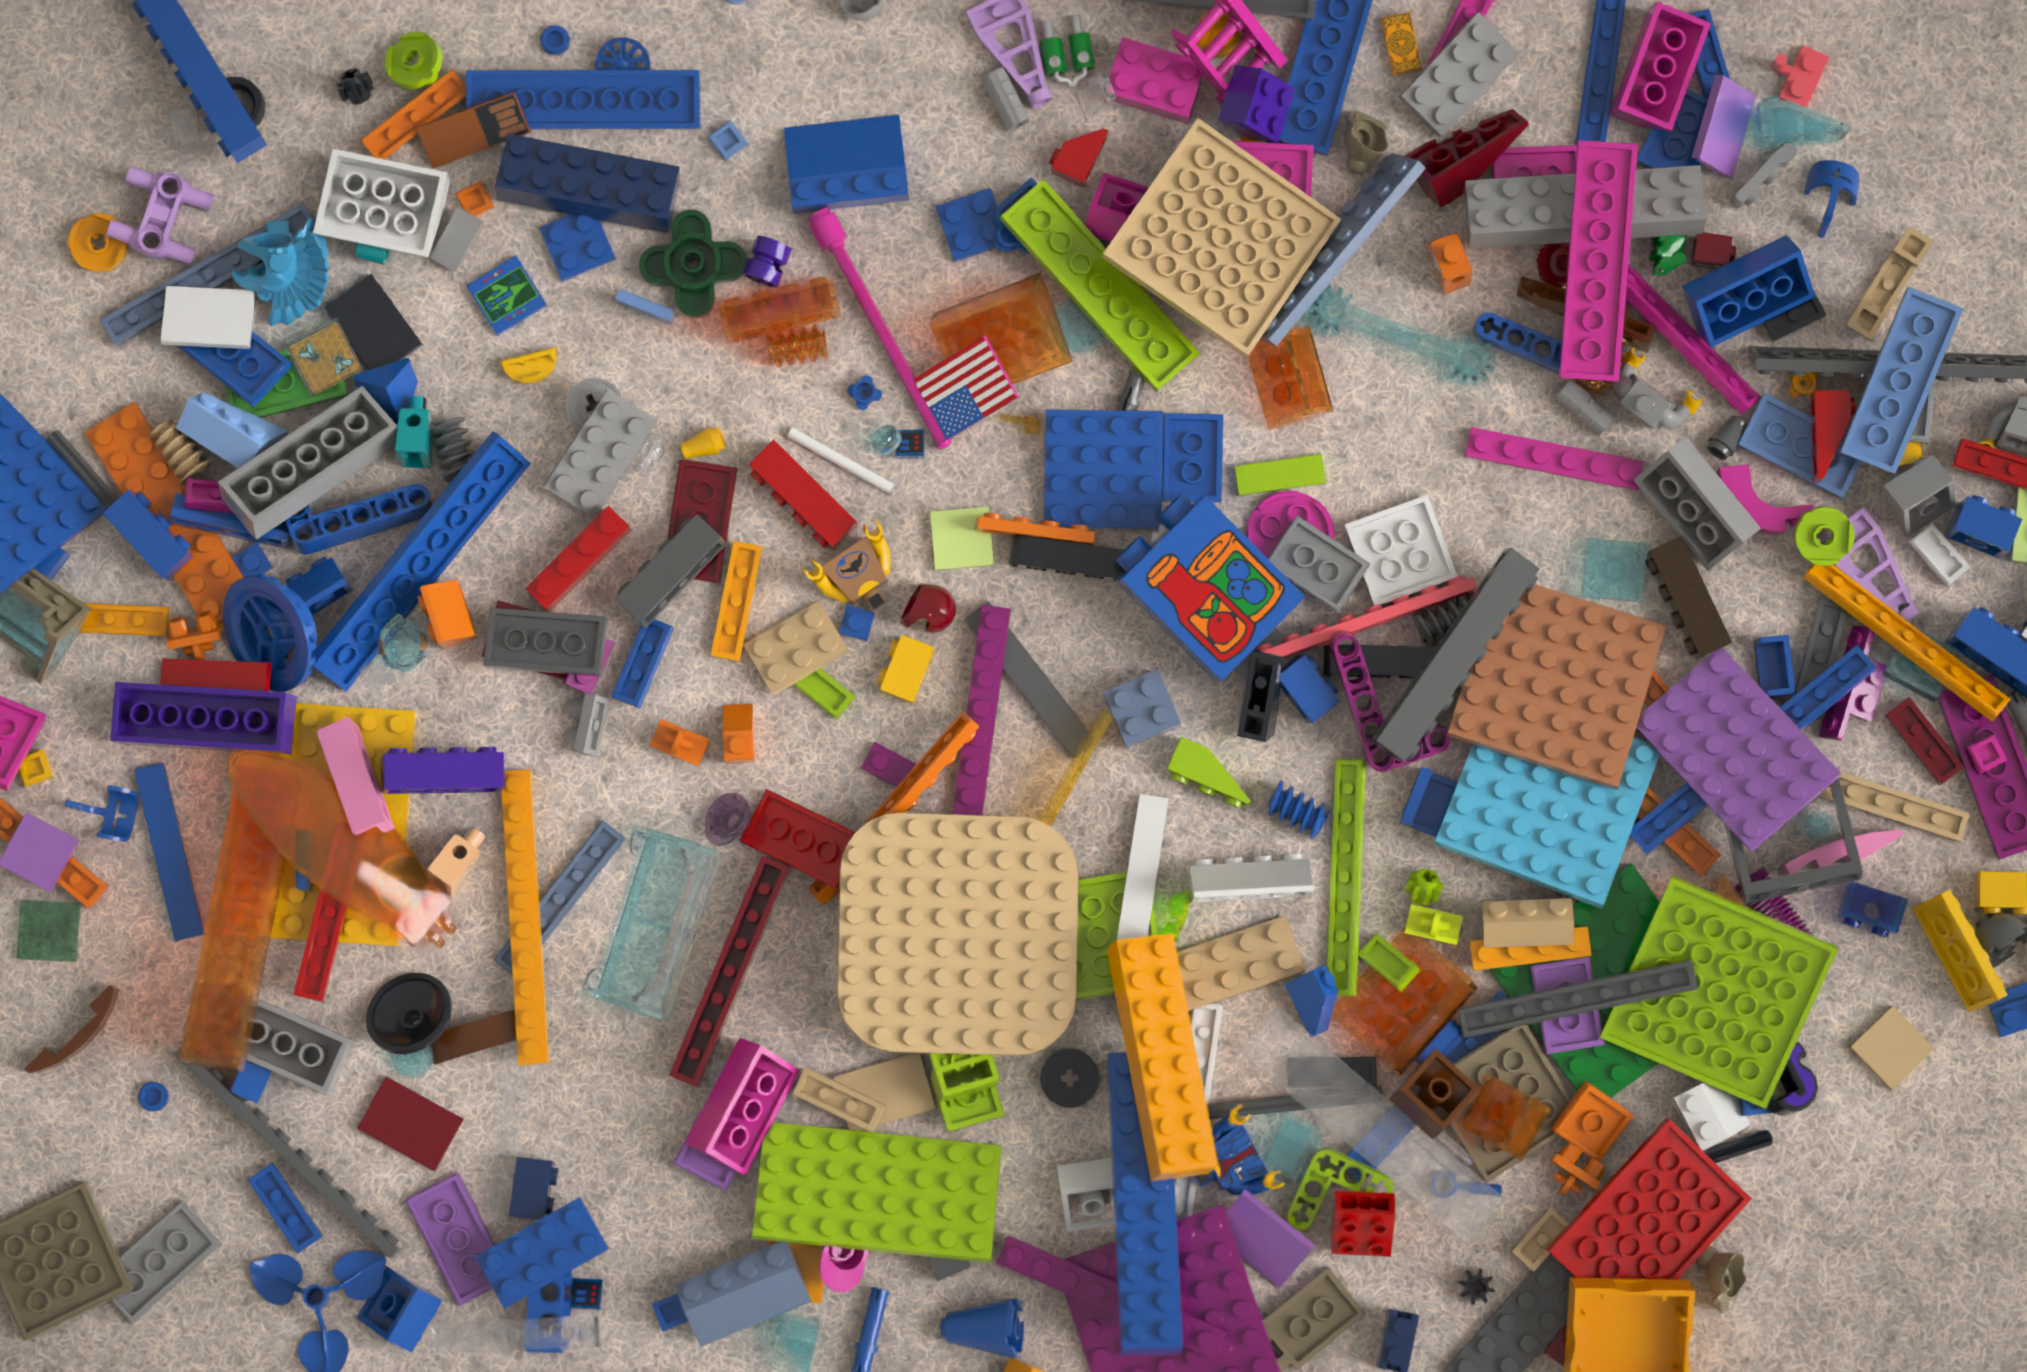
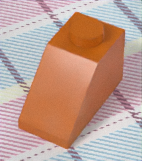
(738, 734)

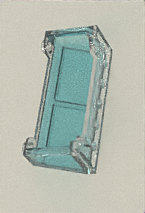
(654, 923)

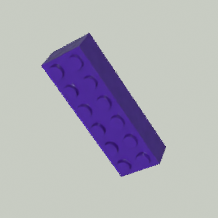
(203, 718)

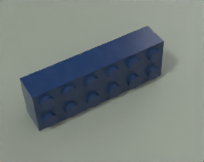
(587, 183)

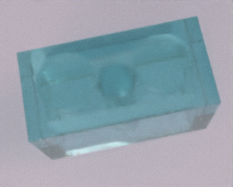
(1292, 1147)

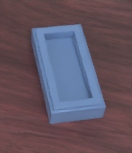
(645, 306)

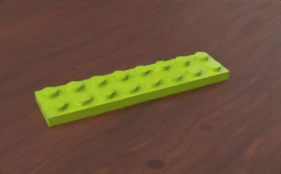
(1097, 287)

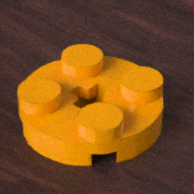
(83, 250)

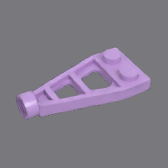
(996, 14)
(1869, 532)

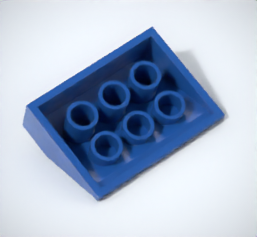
(846, 164)

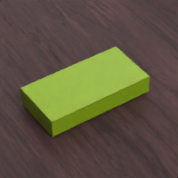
(826, 692)
(1388, 962)

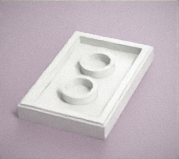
(207, 317)

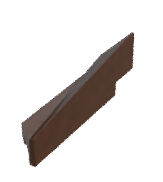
(1553, 299)

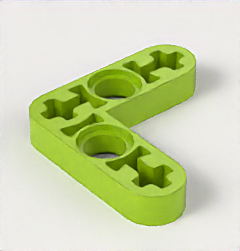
(1325, 1177)

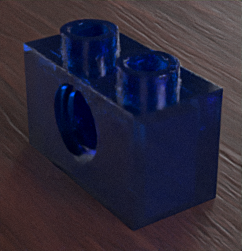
(1890, 909)

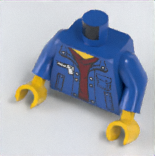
(1237, 1159)

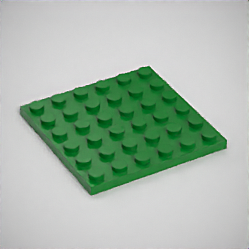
(1614, 942)

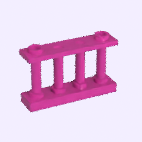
(1253, 36)

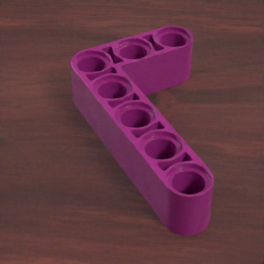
(1372, 712)

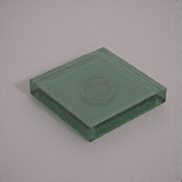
(48, 931)

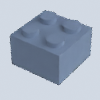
(1141, 709)

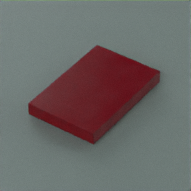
(410, 1123)

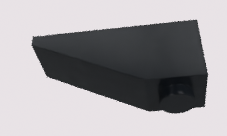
(1261, 697)

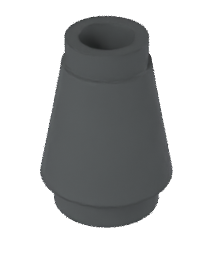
(1726, 438)

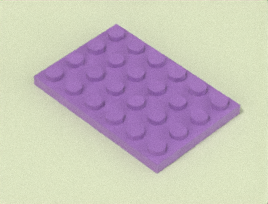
(1736, 749)

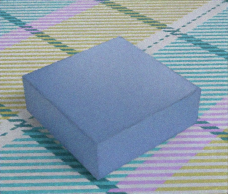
(727, 140)

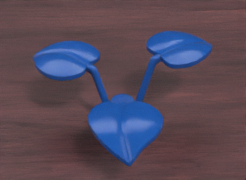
(278, 1278)

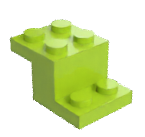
(965, 1089)

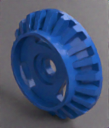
(262, 603)

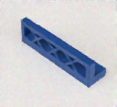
(223, 524)

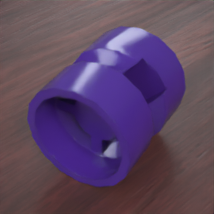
(767, 261)

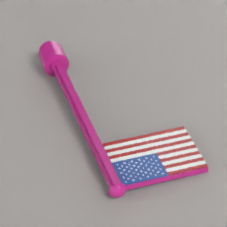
(948, 394)

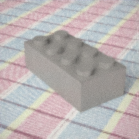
(1697, 503)
(297, 1048)

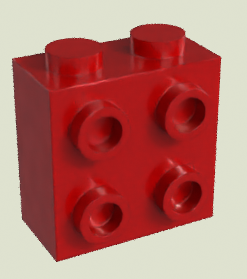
(1363, 1223)

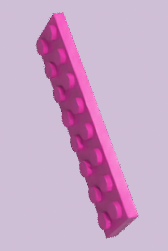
(1598, 260)

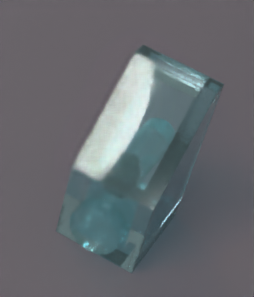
(798, 1339)

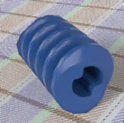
(1297, 810)

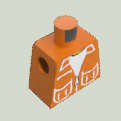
(1449, 262)

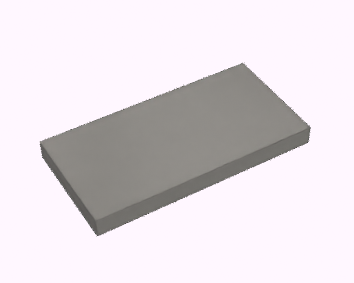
(163, 1259)

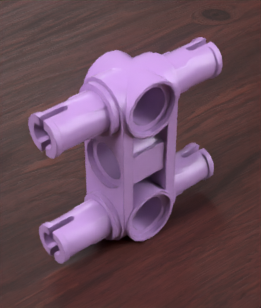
(160, 215)

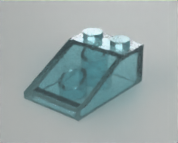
(1786, 121)

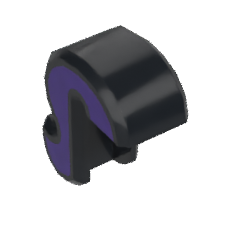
(1798, 1083)

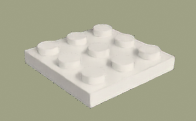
(1403, 550)

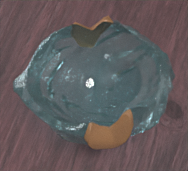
(402, 644)

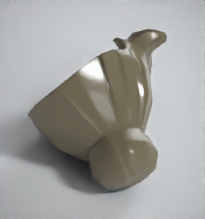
(1363, 140)
(1723, 1276)

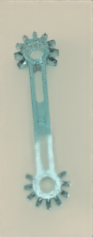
(1402, 336)

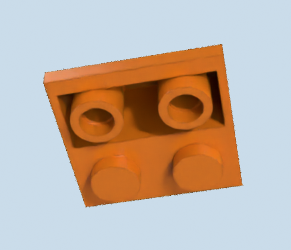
(447, 612)

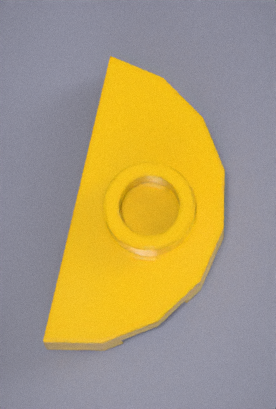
(531, 367)

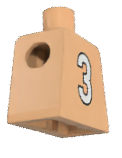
(448, 871)

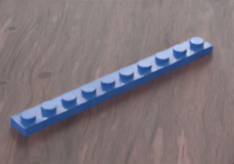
(1801, 709)

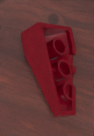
(1465, 155)

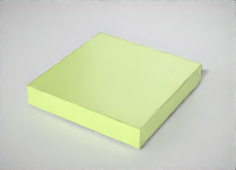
(956, 541)

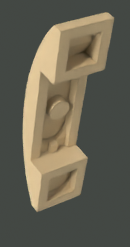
(1889, 283)

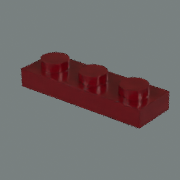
(1924, 741)

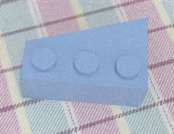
(227, 429)

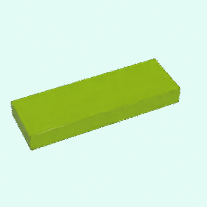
(1280, 475)

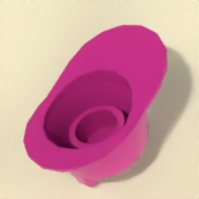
(842, 1267)

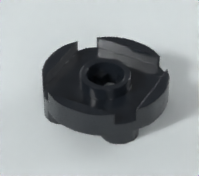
(1081, 1065)

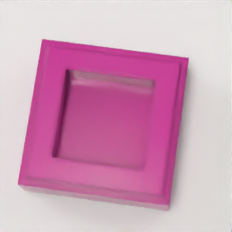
(1986, 754)

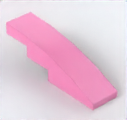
(1832, 852)

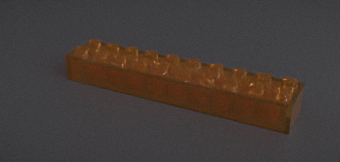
(233, 946)

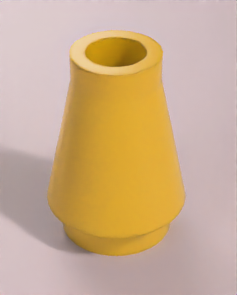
(704, 443)

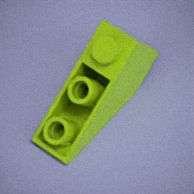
(1199, 765)

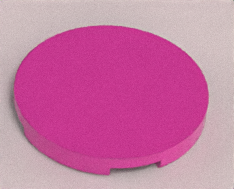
(1276, 513)

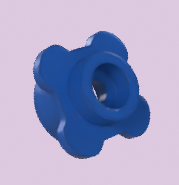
(863, 401)

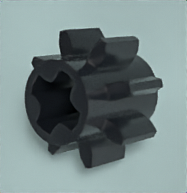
(355, 86)
(1469, 1291)

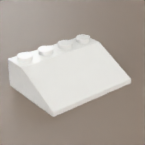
(381, 203)
(1251, 879)

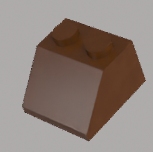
(1434, 1094)

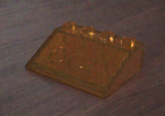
(1017, 323)
(1403, 1023)

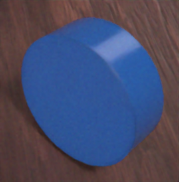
(555, 40)
(153, 1096)

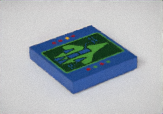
(506, 295)

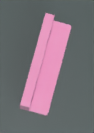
(354, 776)

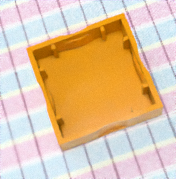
(1628, 1325)

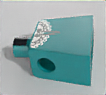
(414, 434)

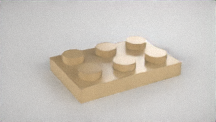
(796, 648)

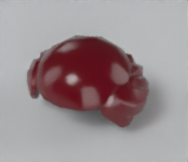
(1553, 263)

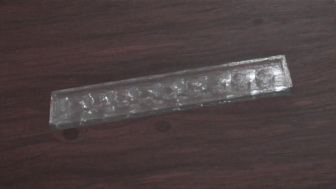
(1372, 1126)

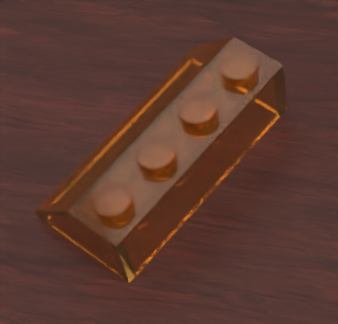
(779, 310)

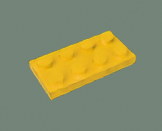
(1959, 951)

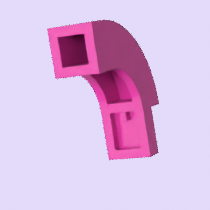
(1770, 519)

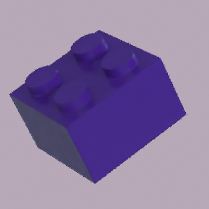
(1256, 104)

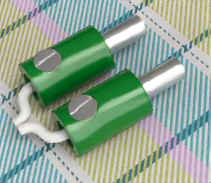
(1053, 52)

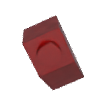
(1078, 157)

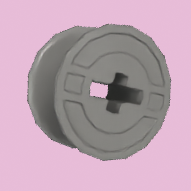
(577, 399)

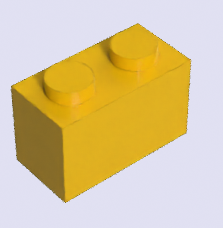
(906, 669)
(2001, 891)

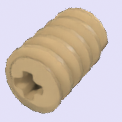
(179, 451)

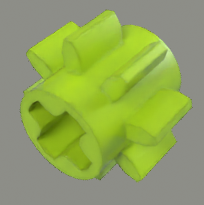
(1424, 887)

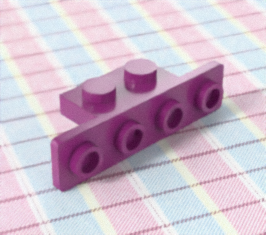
(1862, 699)

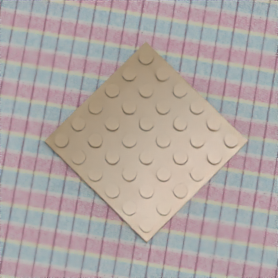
(1221, 238)

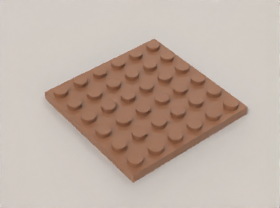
(1561, 686)

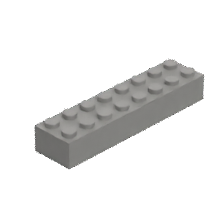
(1540, 207)

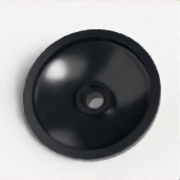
(400, 1005)

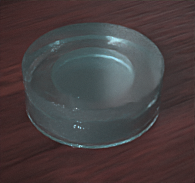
(886, 439)
(1819, 827)

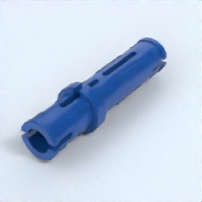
(870, 1331)

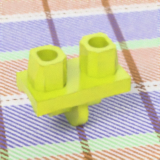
(1433, 924)

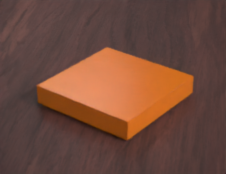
(1592, 1121)

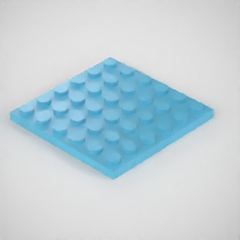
(1545, 821)

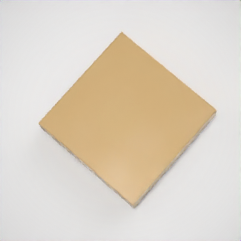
(1891, 1047)

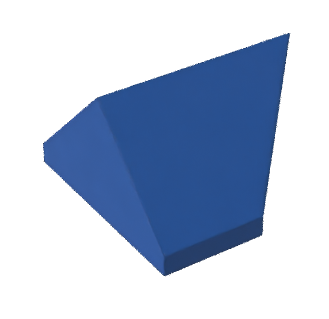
(390, 386)

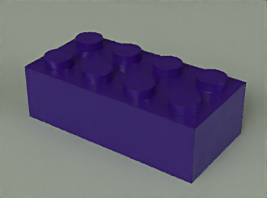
(442, 772)

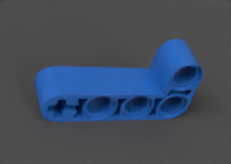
(1529, 340)

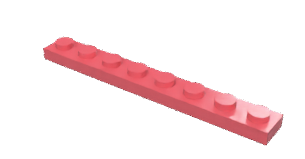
(1374, 617)

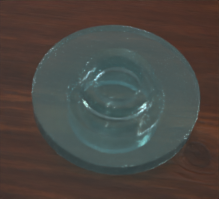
(414, 1063)

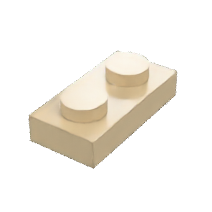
(1532, 1247)

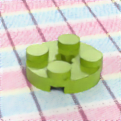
(424, 71)
(1836, 547)

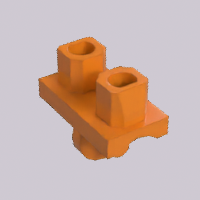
(195, 639)
(679, 742)
(1589, 1176)

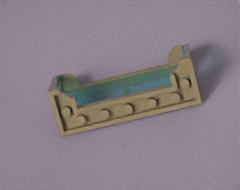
(40, 622)

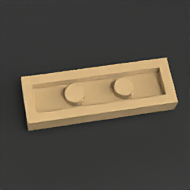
(839, 1099)

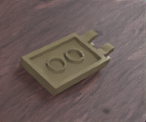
(1311, 1320)

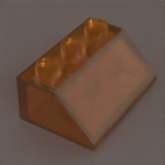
(1290, 379)

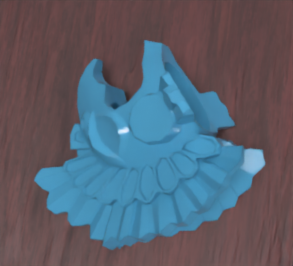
(291, 269)

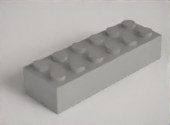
(308, 462)

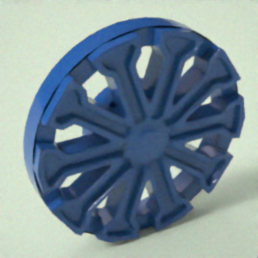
(623, 60)

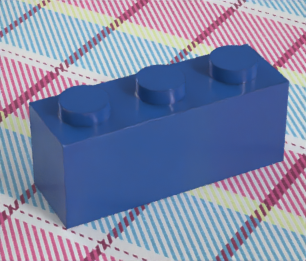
(149, 533)

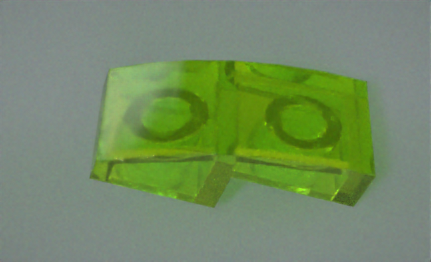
(1179, 909)

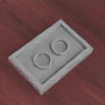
(1318, 564)

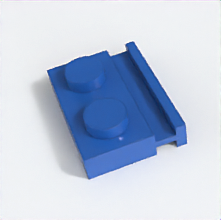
(2010, 1011)

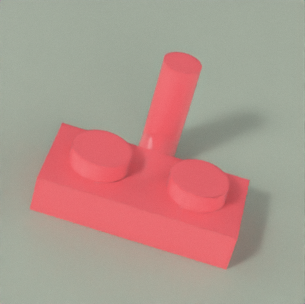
(1802, 76)

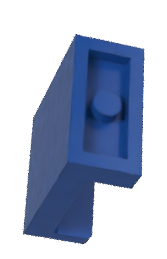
(1428, 802)

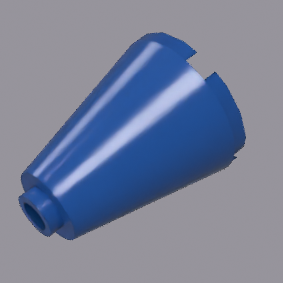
(987, 1328)

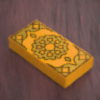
(1401, 43)

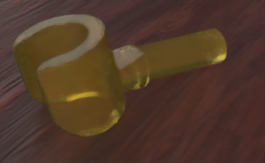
(1030, 423)

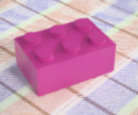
(1155, 80)

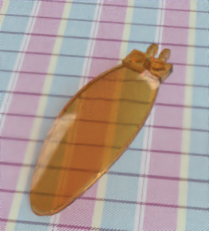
(310, 828)

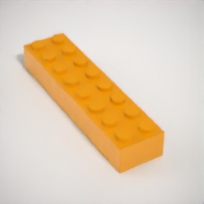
(1162, 1057)

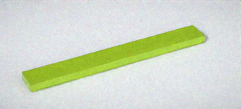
(1346, 874)

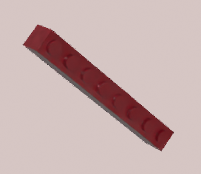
(730, 971)

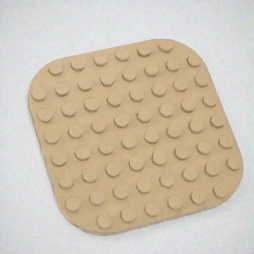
(957, 934)

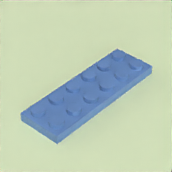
(1901, 380)

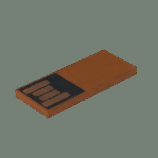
(473, 129)

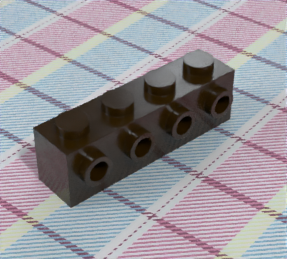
(1688, 598)

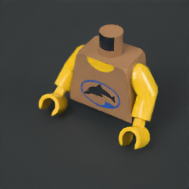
(856, 571)

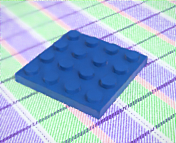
(1103, 468)

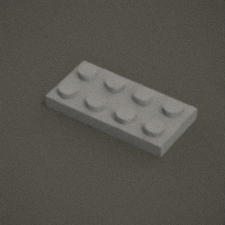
(1458, 74)
(600, 452)

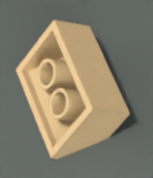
(1528, 922)

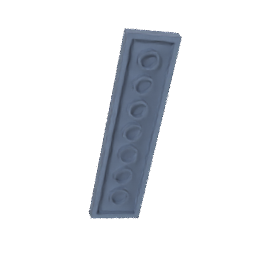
(1357, 222)

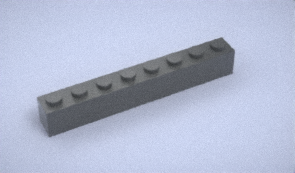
(1455, 655)

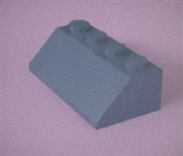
(743, 1293)

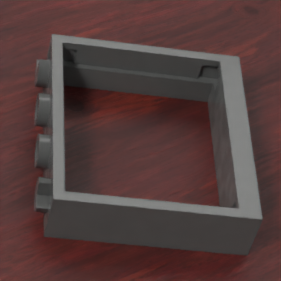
(1803, 880)

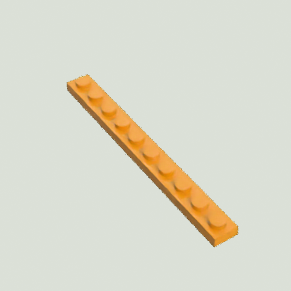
(524, 918)

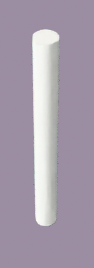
(840, 460)

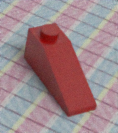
(1829, 420)

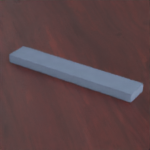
(571, 884)

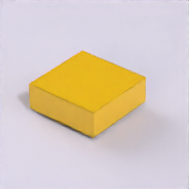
(35, 768)

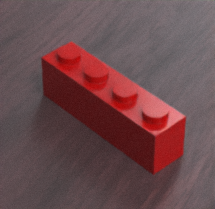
(802, 494)
(578, 559)

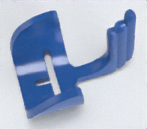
(1821, 175)
(128, 806)

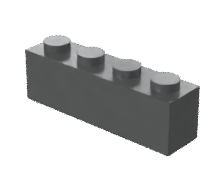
(670, 570)

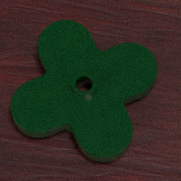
(693, 241)

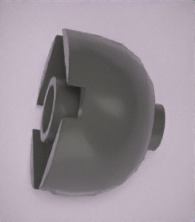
(2000, 936)

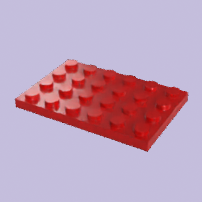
(1652, 1213)

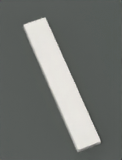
(1143, 867)

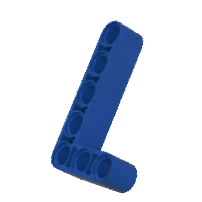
(346, 515)

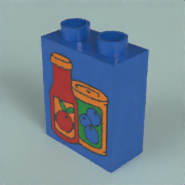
(1206, 585)

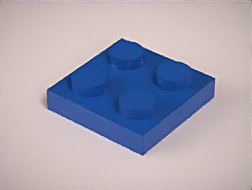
(968, 224)
(577, 245)

